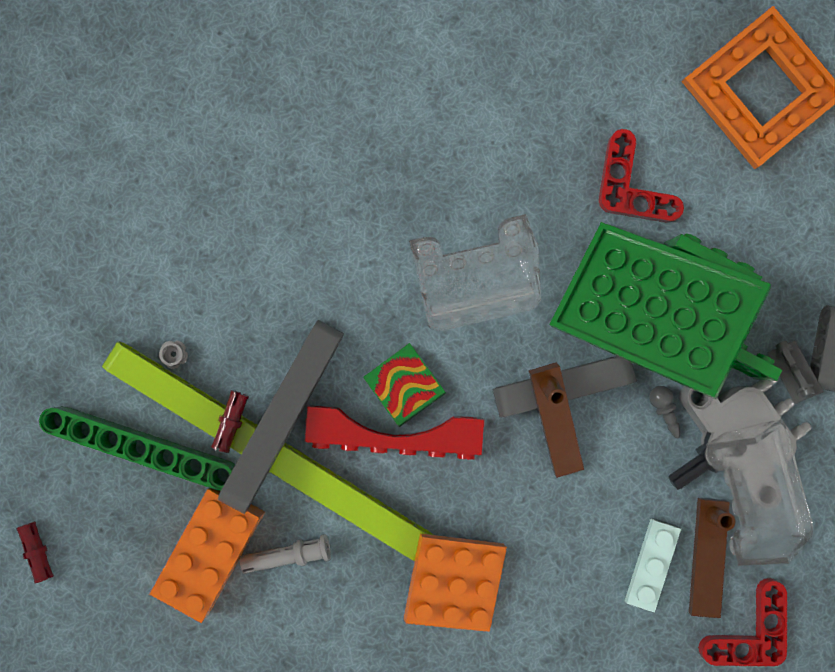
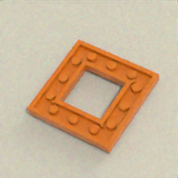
(795, 59)

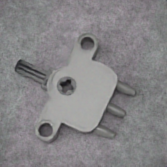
(729, 412)

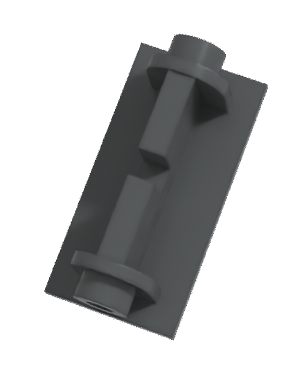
(796, 371)

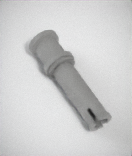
(298, 553)

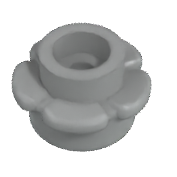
(166, 350)

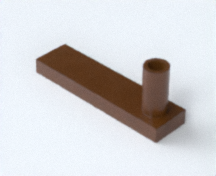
(556, 419)
(709, 557)

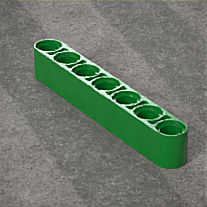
(126, 446)

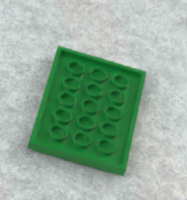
(660, 308)

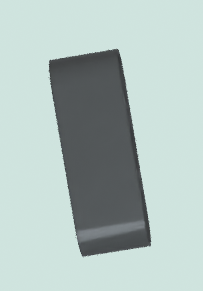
(824, 353)

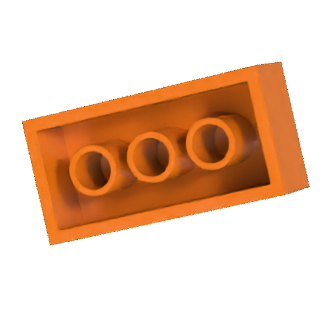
(205, 556)

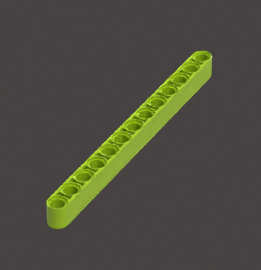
(289, 465)

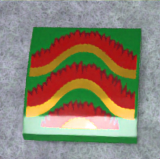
(404, 385)

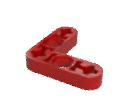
(626, 194)
(759, 643)

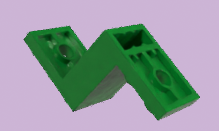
(759, 366)

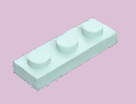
(652, 565)

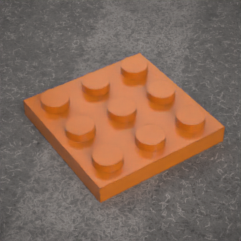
(454, 583)

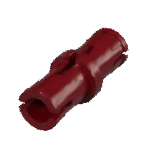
(230, 421)
(35, 552)

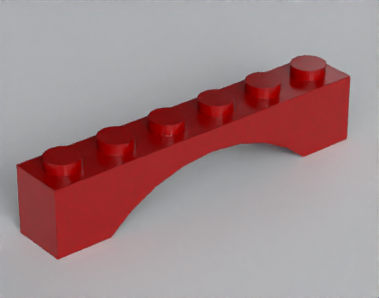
(334, 426)

